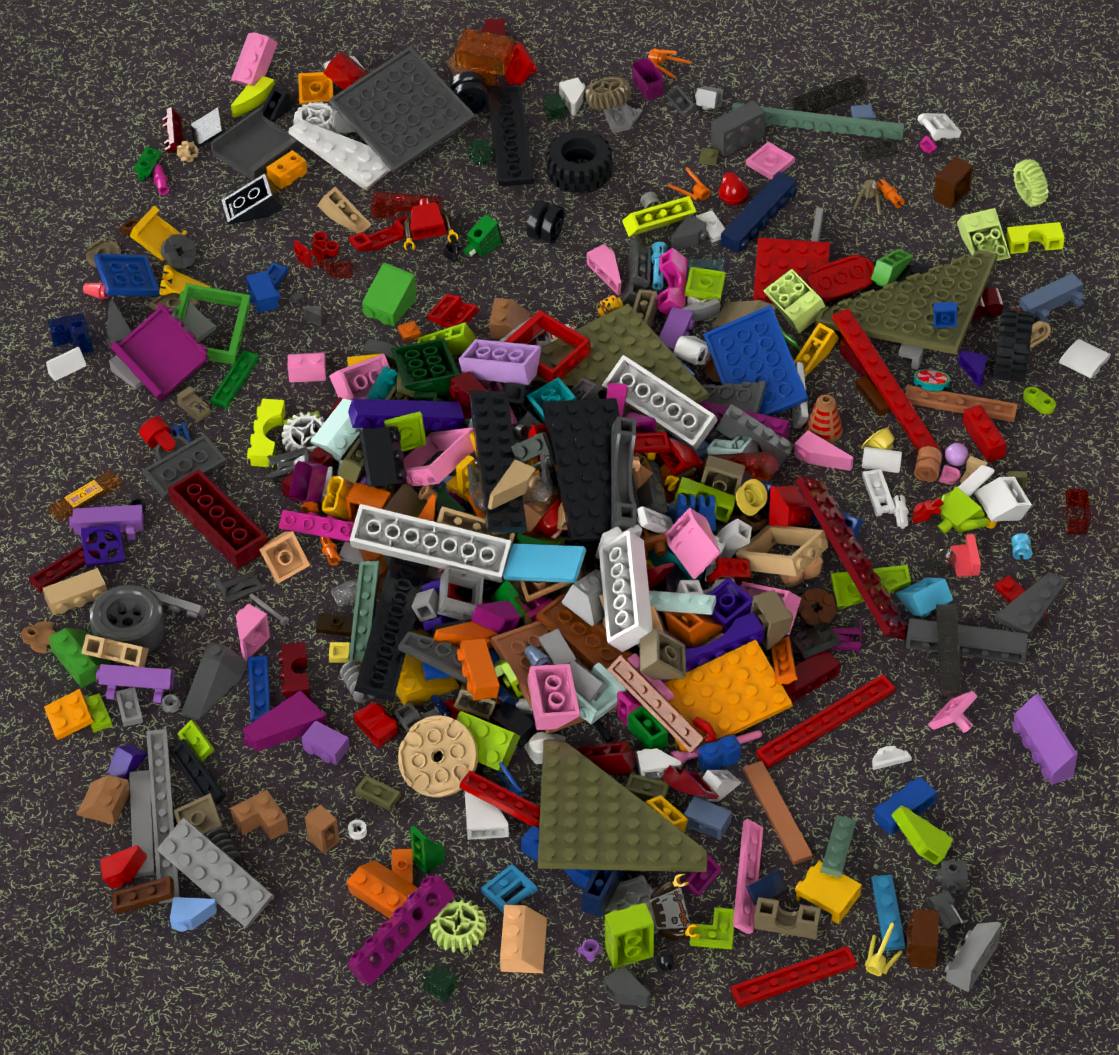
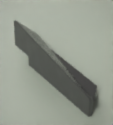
(637, 271)

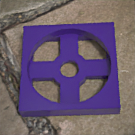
(90, 560)

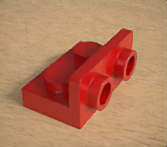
(730, 567)

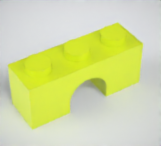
(1048, 234)

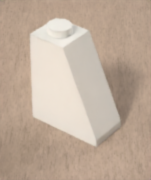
(484, 819)

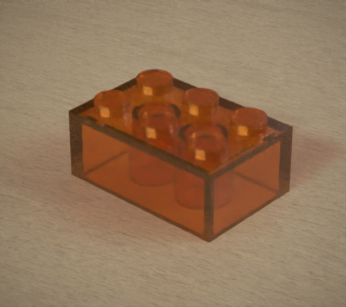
(484, 51)

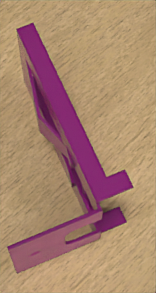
(848, 644)

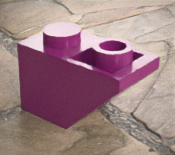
(496, 616)

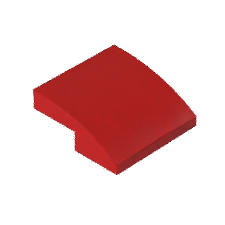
(452, 311)

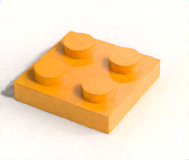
(69, 714)

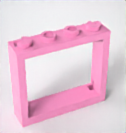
(456, 447)

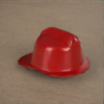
(548, 523)

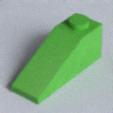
(890, 267)

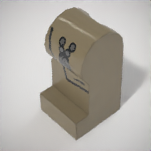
(193, 404)

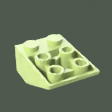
(984, 233)
(795, 300)

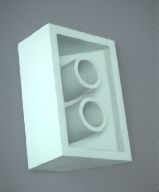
(336, 433)

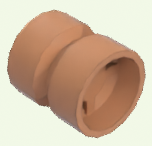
(928, 464)

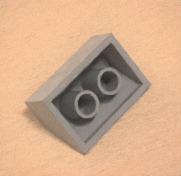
(584, 598)
(973, 955)

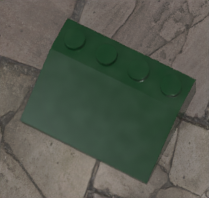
(426, 366)

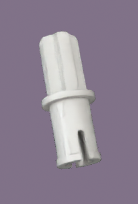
(900, 511)

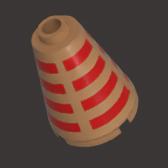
(825, 419)

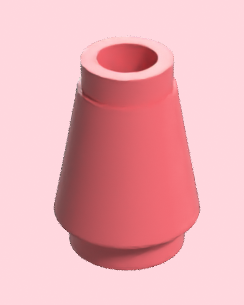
(96, 290)

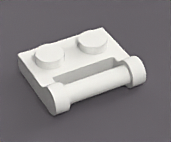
(942, 122)

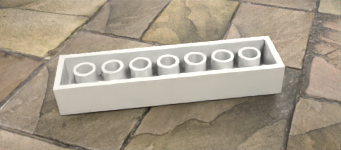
(429, 542)

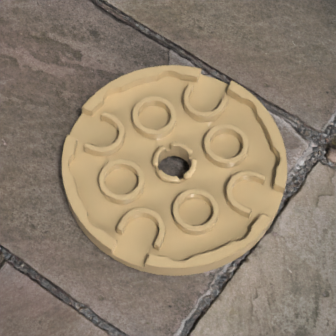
(418, 751)

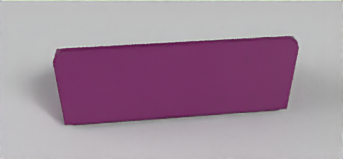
(700, 880)

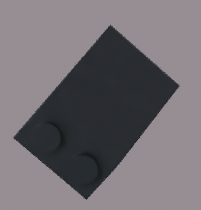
(252, 201)

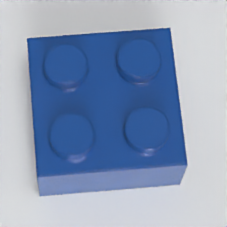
(945, 314)

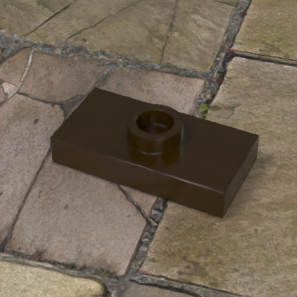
(334, 625)

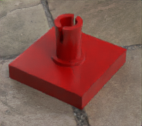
(520, 65)

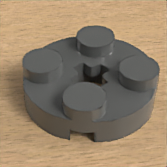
(186, 247)

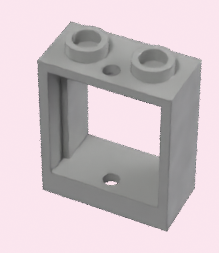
(455, 608)

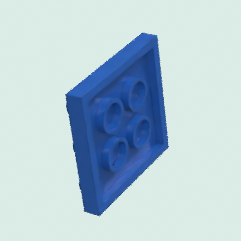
(126, 275)

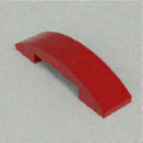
(380, 238)

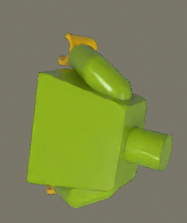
(962, 513)

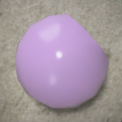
(956, 454)

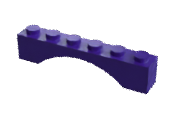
(740, 633)

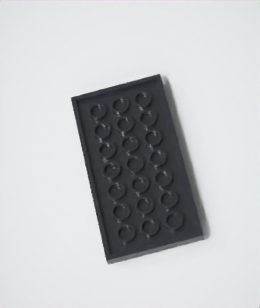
(582, 454)

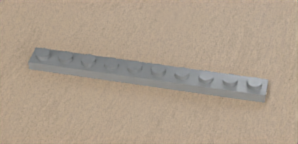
(161, 802)

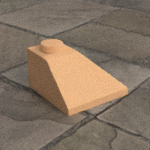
(284, 556)

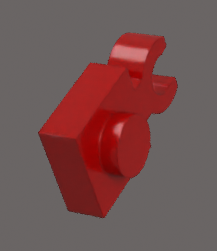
(924, 510)

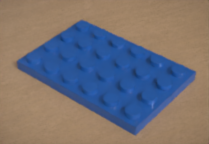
(756, 351)

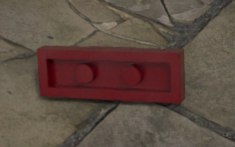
(174, 128)

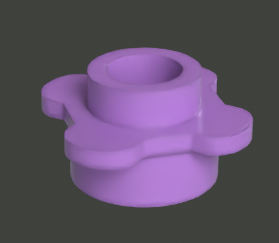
(590, 944)

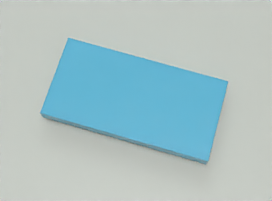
(544, 563)

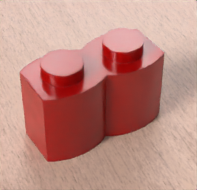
(376, 724)

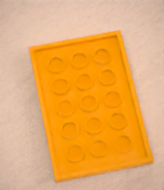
(730, 692)

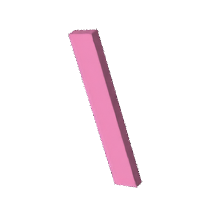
(747, 873)

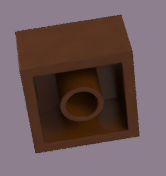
(953, 182)
(922, 938)

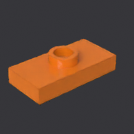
(403, 863)

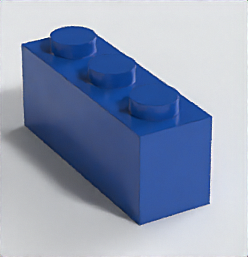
(916, 796)

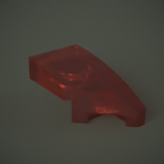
(336, 270)

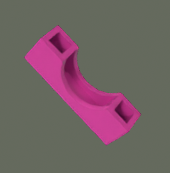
(674, 268)

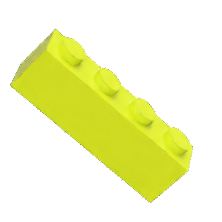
(658, 216)

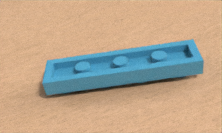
(888, 911)

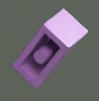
(325, 743)

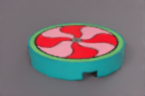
(931, 379)

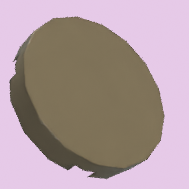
(101, 248)

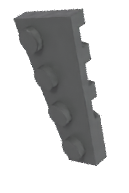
(744, 396)
(1032, 605)
(436, 654)

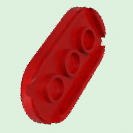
(841, 277)

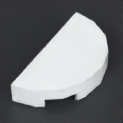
(889, 756)

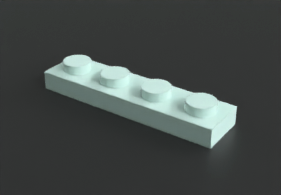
(682, 602)

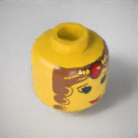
(609, 304)

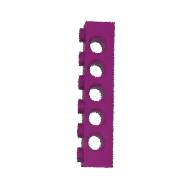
(411, 926)

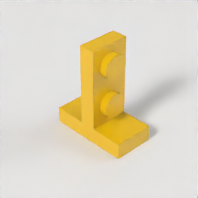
(460, 482)

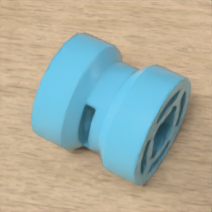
(1021, 546)

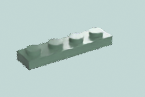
(838, 846)

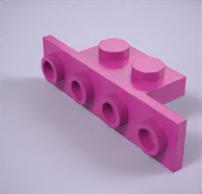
(315, 525)

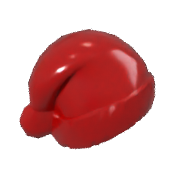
(733, 190)

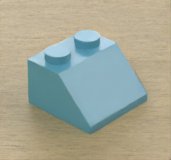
(925, 595)

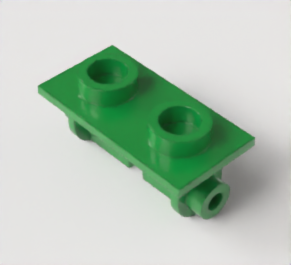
(147, 162)

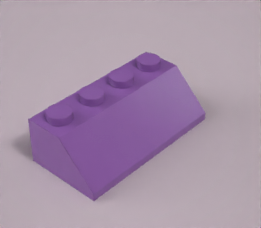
(1045, 740)

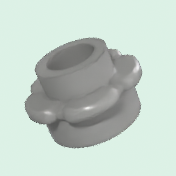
(170, 699)

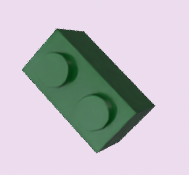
(647, 729)

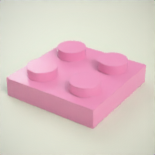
(770, 160)

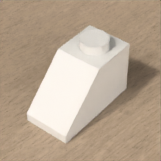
(573, 93)
(654, 763)
(721, 782)

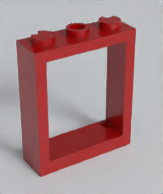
(543, 321)

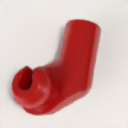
(707, 728)

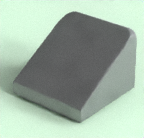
(313, 314)

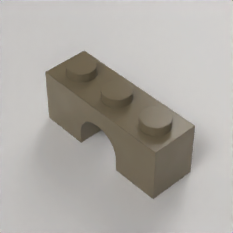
(800, 923)

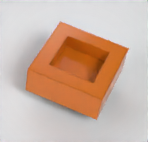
(409, 331)

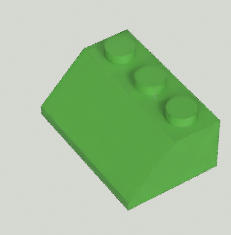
(67, 647)

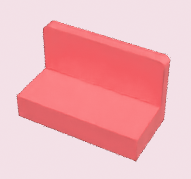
(967, 558)

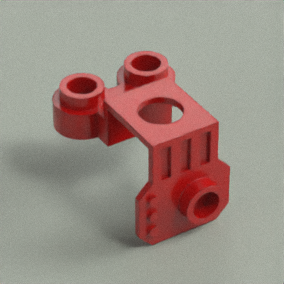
(320, 248)

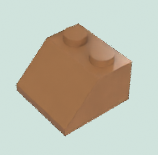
(505, 317)
(105, 799)

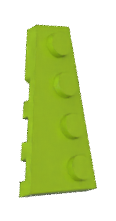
(847, 594)

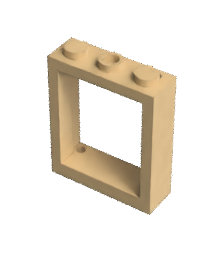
(812, 543)

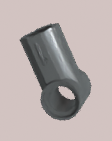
(947, 913)

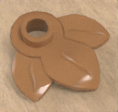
(39, 637)

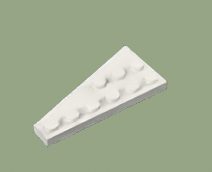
(345, 154)

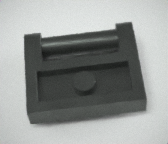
(532, 448)

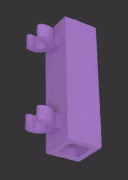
(129, 519)
(135, 677)

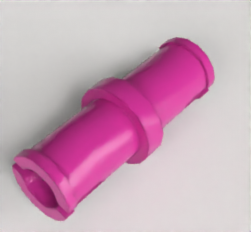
(160, 179)

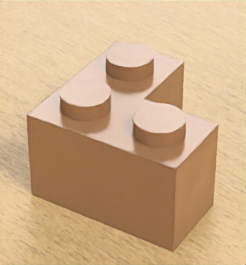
(260, 811)

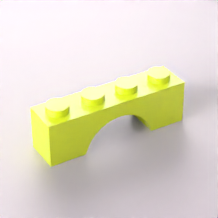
(269, 415)

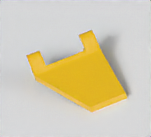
(178, 281)

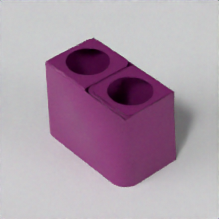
(647, 68)
(309, 489)

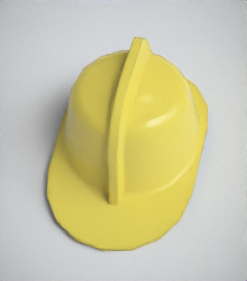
(881, 439)
(751, 497)

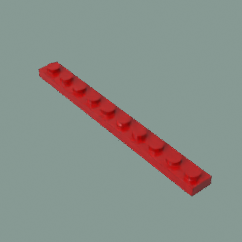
(883, 380)

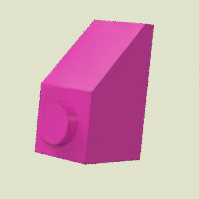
(625, 704)

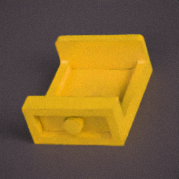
(152, 232)
(829, 892)

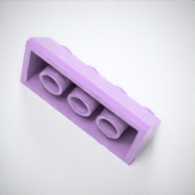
(501, 361)

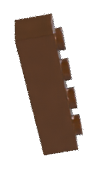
(872, 396)

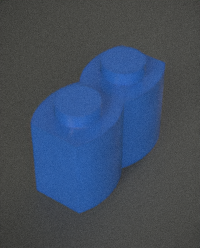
(720, 753)

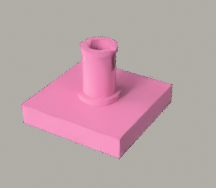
(954, 711)

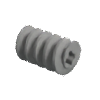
(349, 674)

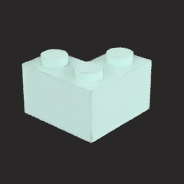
(739, 444)

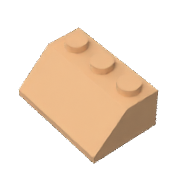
(522, 940)

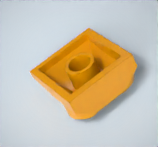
(314, 88)

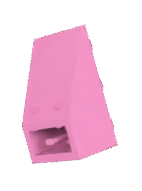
(693, 542)

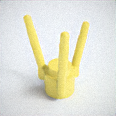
(877, 963)

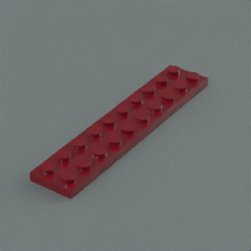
(853, 558)

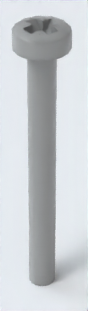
(283, 620)

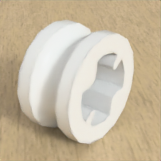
(355, 824)

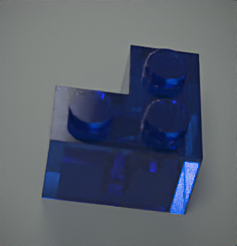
(71, 330)

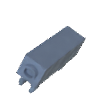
(1053, 296)

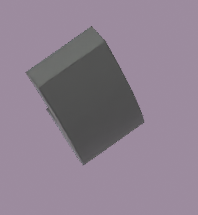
(379, 347)

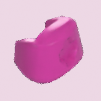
(928, 145)

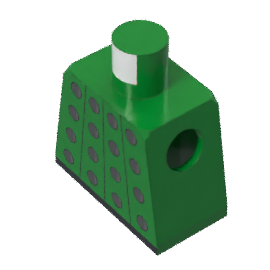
(483, 237)

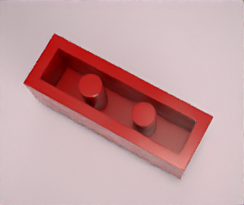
(984, 433)

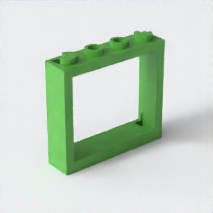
(220, 297)

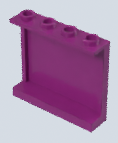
(161, 352)

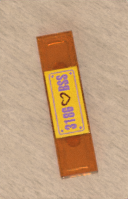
(84, 495)

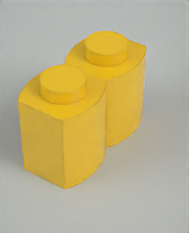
(335, 500)

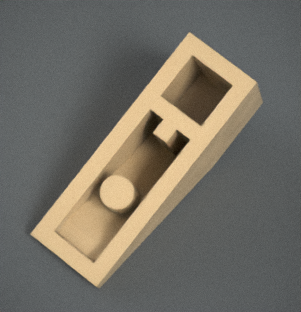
(342, 211)
(512, 484)

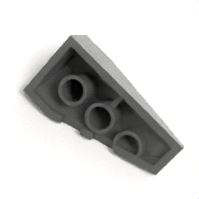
(215, 676)

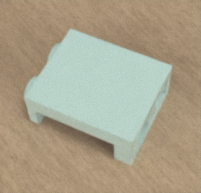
(594, 710)

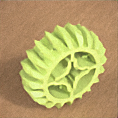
(1030, 182)
(466, 933)

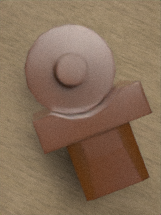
(654, 543)

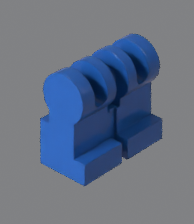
(703, 507)

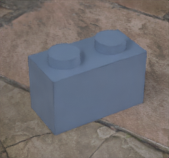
(708, 818)

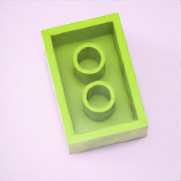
(493, 742)
(629, 935)

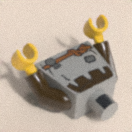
(670, 912)

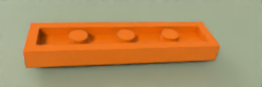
(784, 661)

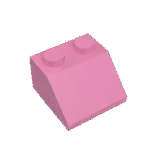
(307, 367)
(252, 630)

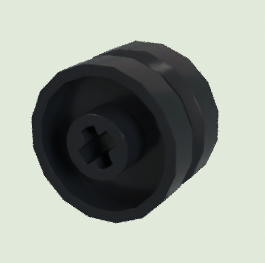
(471, 90)
(545, 222)

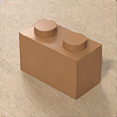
(322, 828)

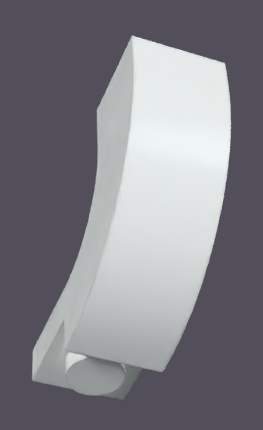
(733, 536)

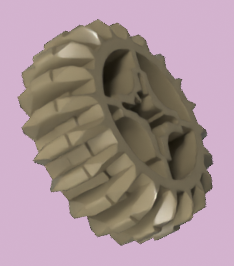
(608, 93)

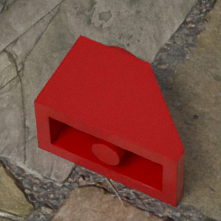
(122, 866)

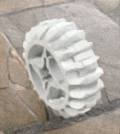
(316, 114)
(295, 428)

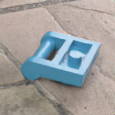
(505, 884)

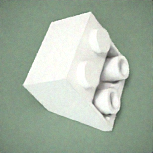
(1003, 499)

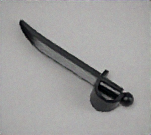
(453, 246)

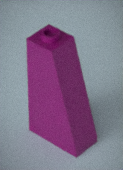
(283, 723)

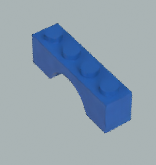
(530, 845)

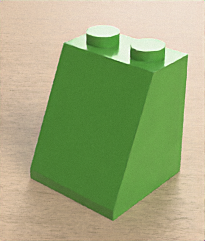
(390, 295)

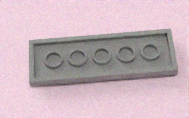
(215, 872)

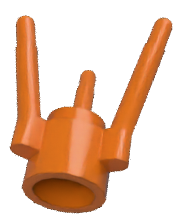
(658, 57)
(700, 190)

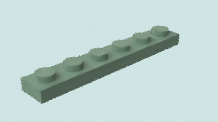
(364, 607)

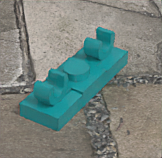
(383, 384)

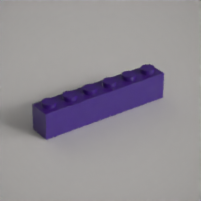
(435, 414)

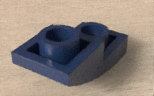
(506, 694)
(767, 886)

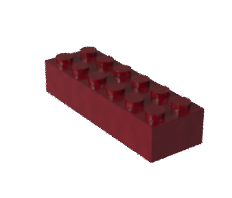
(217, 518)

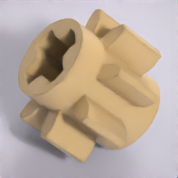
(187, 151)

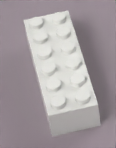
(661, 401)
(625, 590)

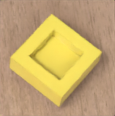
(339, 652)

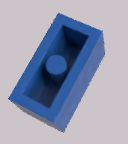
(262, 291)

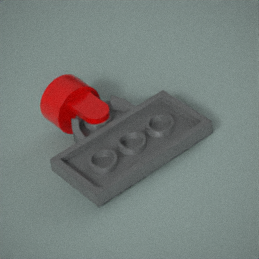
(176, 456)

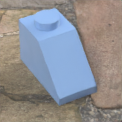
(191, 912)

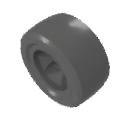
(140, 630)

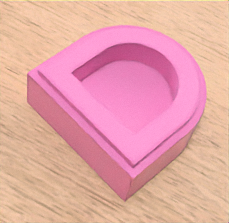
(950, 475)

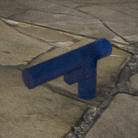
(439, 703)

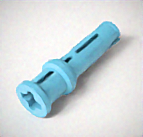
(657, 274)

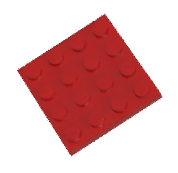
(779, 256)

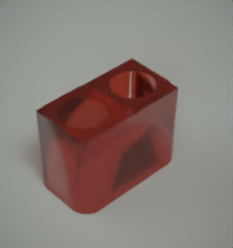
(1077, 498)

